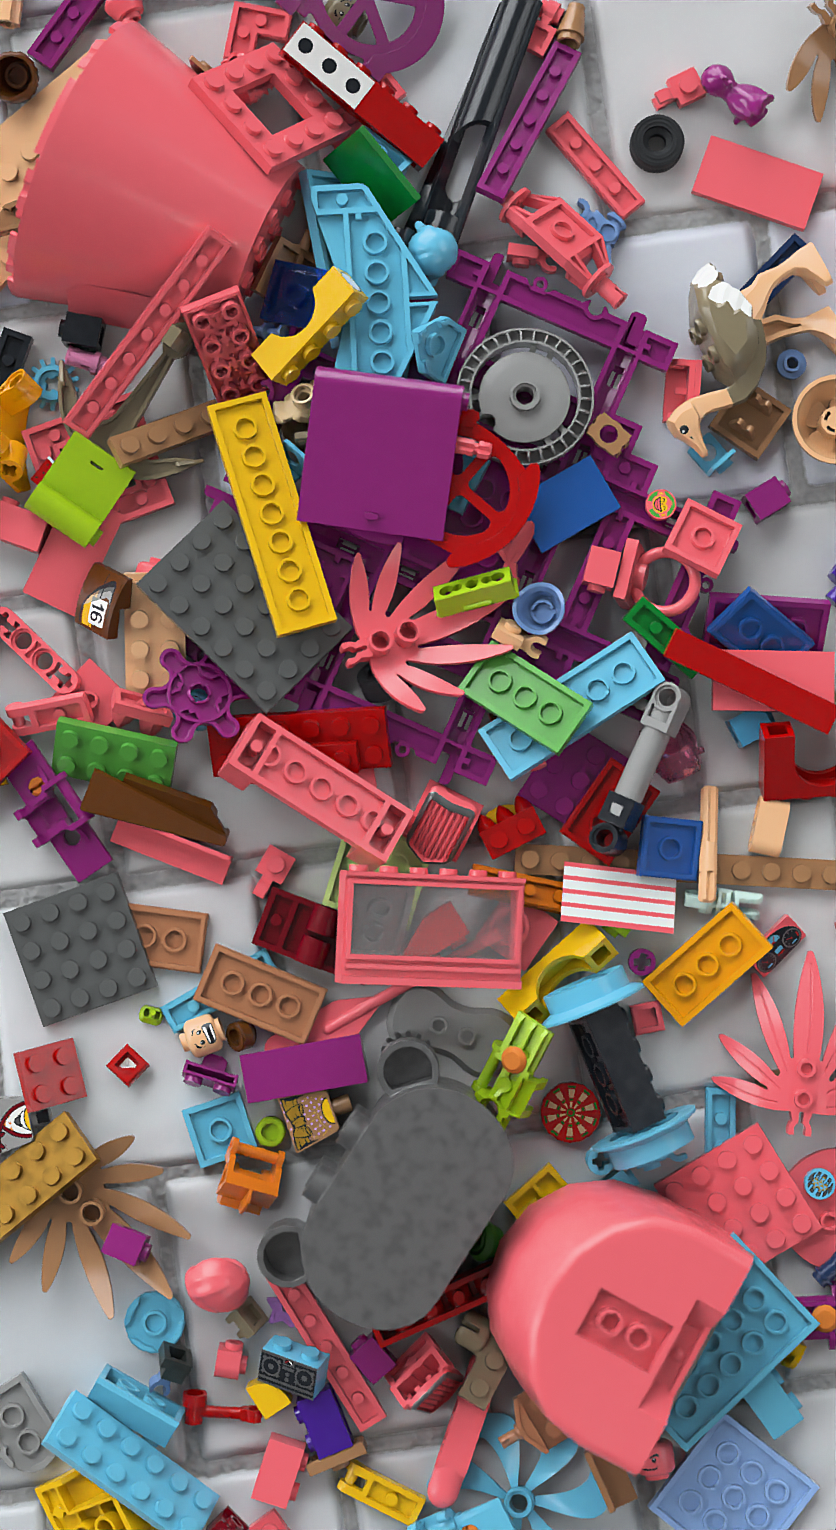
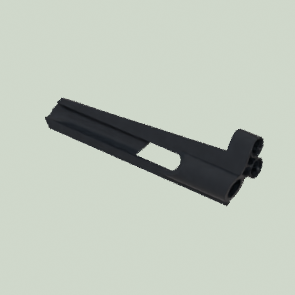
(480, 104)

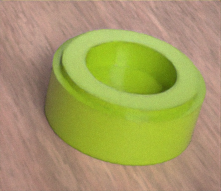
(270, 1131)

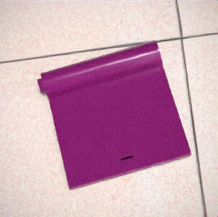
(380, 450)

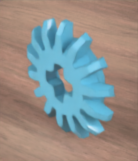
(50, 371)

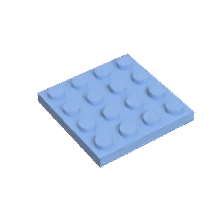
(732, 1484)

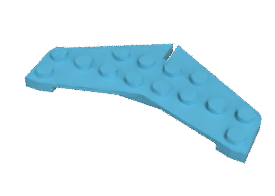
(379, 262)

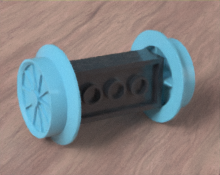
(617, 1071)

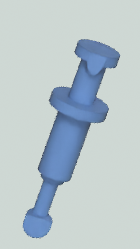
(268, 328)

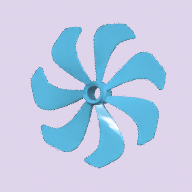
(580, 1502)

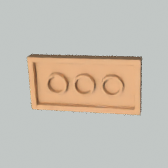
(146, 637)

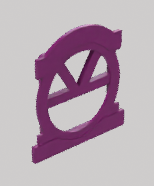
(385, 55)

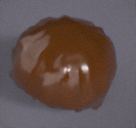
(17, 77)

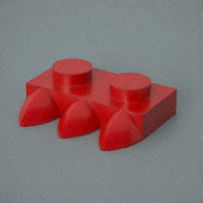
(511, 830)

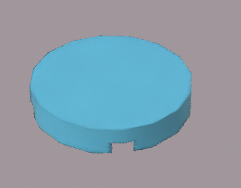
(154, 1320)

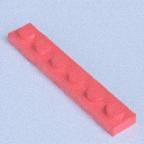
(342, 1372)

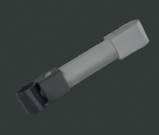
(623, 806)

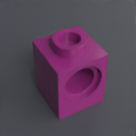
(766, 499)
(127, 1244)
(370, 1358)

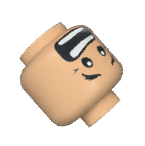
(203, 1035)

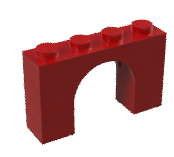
(780, 775)

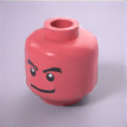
(660, 1461)

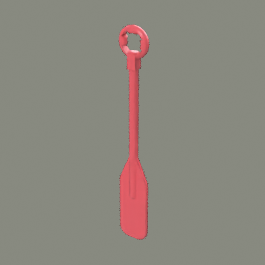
(350, 1015)

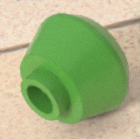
(487, 1243)

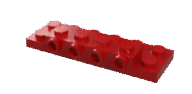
(350, 736)

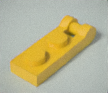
(382, 1493)

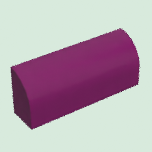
(304, 1068)

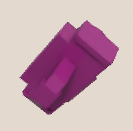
(210, 1074)

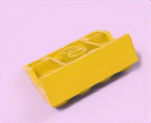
(79, 1504)

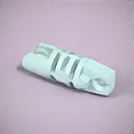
(723, 898)

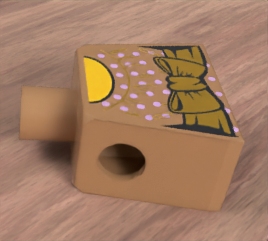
(313, 1116)

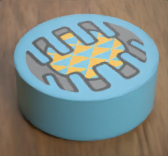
(819, 1183)

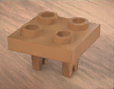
(752, 423)

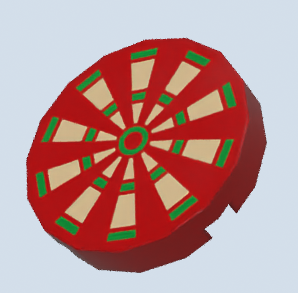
(570, 1112)

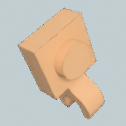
(510, 633)

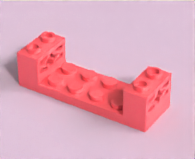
(317, 790)

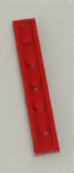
(751, 681)

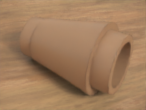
(572, 26)

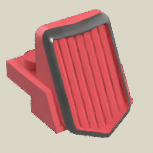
(441, 824)
(423, 1376)

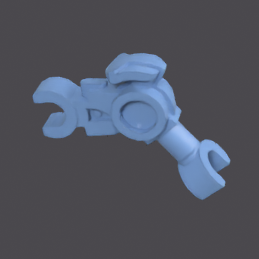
(609, 228)

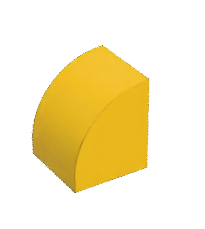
(268, 1398)

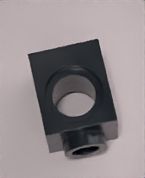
(82, 332)

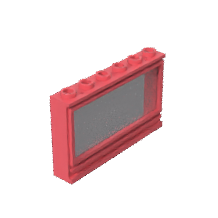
(429, 928)

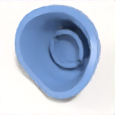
(539, 608)

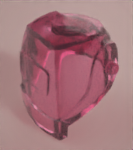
(681, 756)

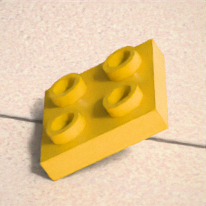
(538, 1186)

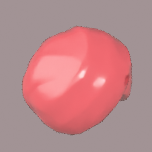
(218, 1284)

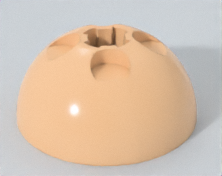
(809, 419)

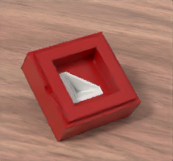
(127, 1065)

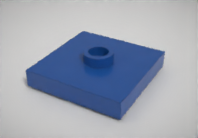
(669, 848)

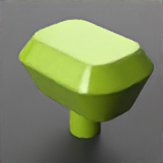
(151, 1015)

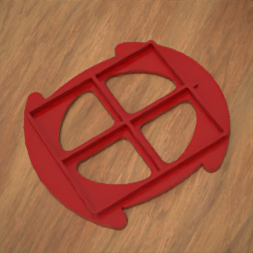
(504, 524)

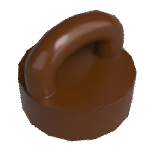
(241, 1035)

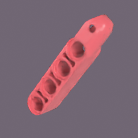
(456, 1450)

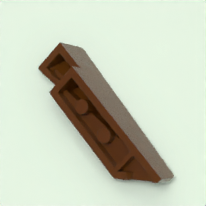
(154, 807)

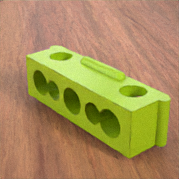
(475, 592)

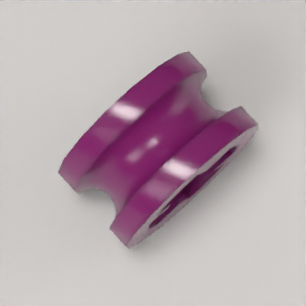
(646, 969)

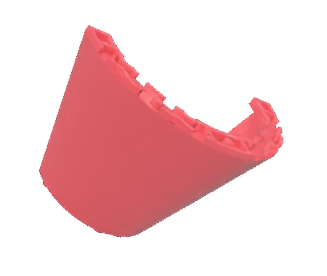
(134, 180)

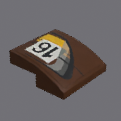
(101, 600)

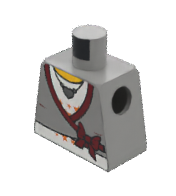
(17, 1125)

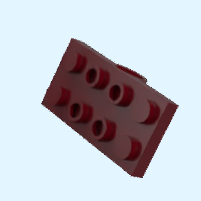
(299, 930)

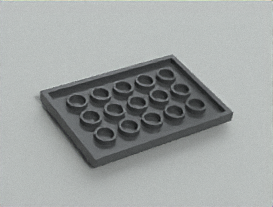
(218, 602)

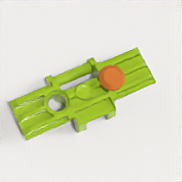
(520, 1057)

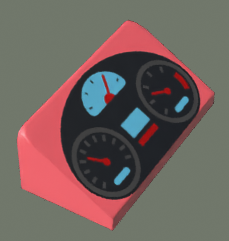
(784, 937)

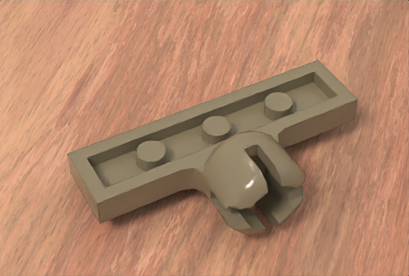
(489, 1360)

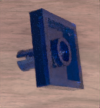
(290, 294)

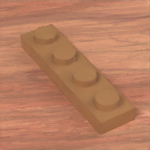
(161, 435)

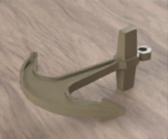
(175, 345)

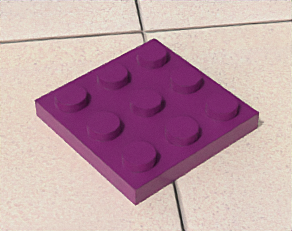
(568, 776)

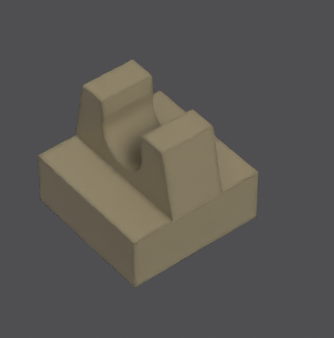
(248, 1318)

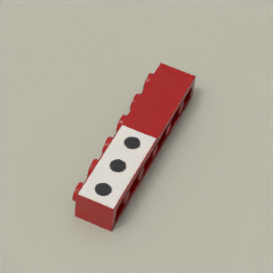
(361, 95)

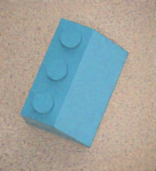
(136, 1407)

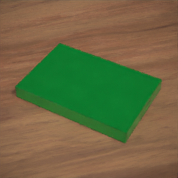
(365, 162)

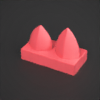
(128, 705)

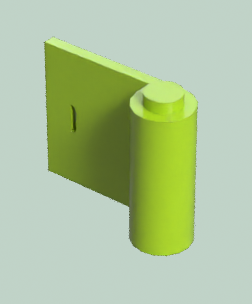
(77, 493)

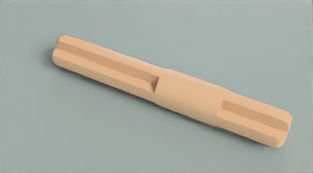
(708, 849)

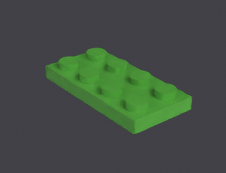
(527, 699)
(116, 751)

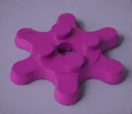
(177, 697)

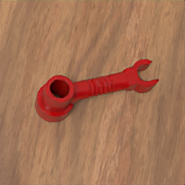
(196, 1408)

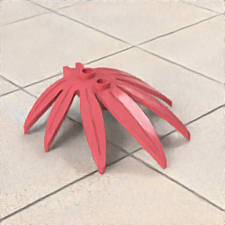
(395, 639)
(802, 1079)

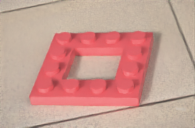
(219, 93)
(135, 501)

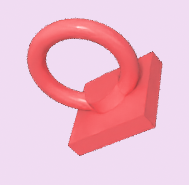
(634, 576)

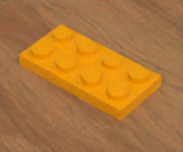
(707, 964)

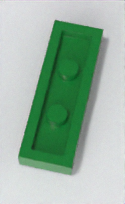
(654, 628)

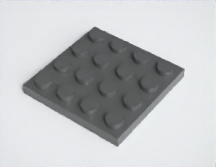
(80, 949)

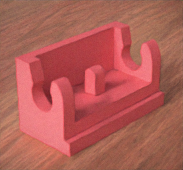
(681, 384)

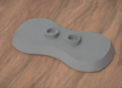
(452, 1028)

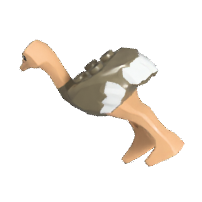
(735, 337)

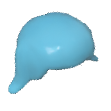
(433, 250)

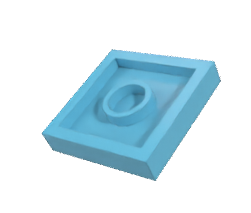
(214, 1125)

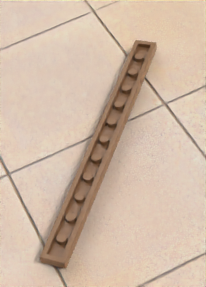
(730, 868)

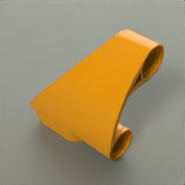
(15, 401)

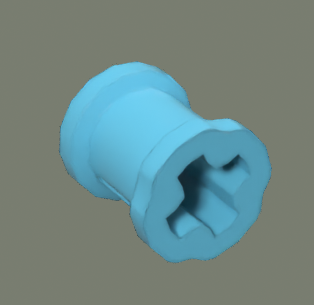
(606, 1166)

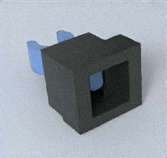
(174, 1366)

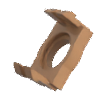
(614, 448)

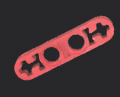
(35, 650)

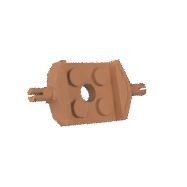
(532, 1426)

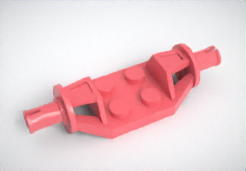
(565, 239)

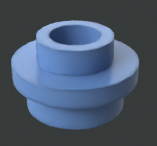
(784, 370)

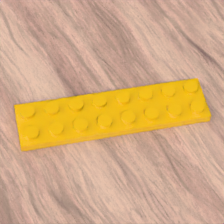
(268, 513)

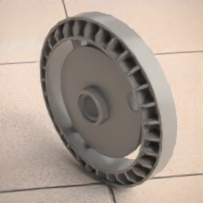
(539, 378)

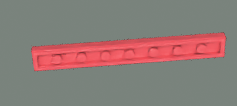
(148, 332)

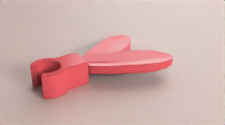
(514, 550)

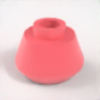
(124, 9)

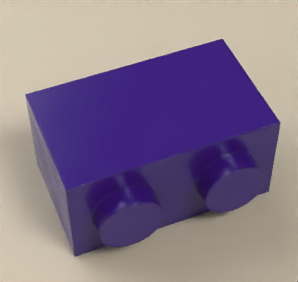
(324, 1422)

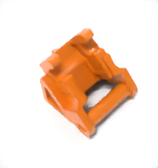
(247, 1189)

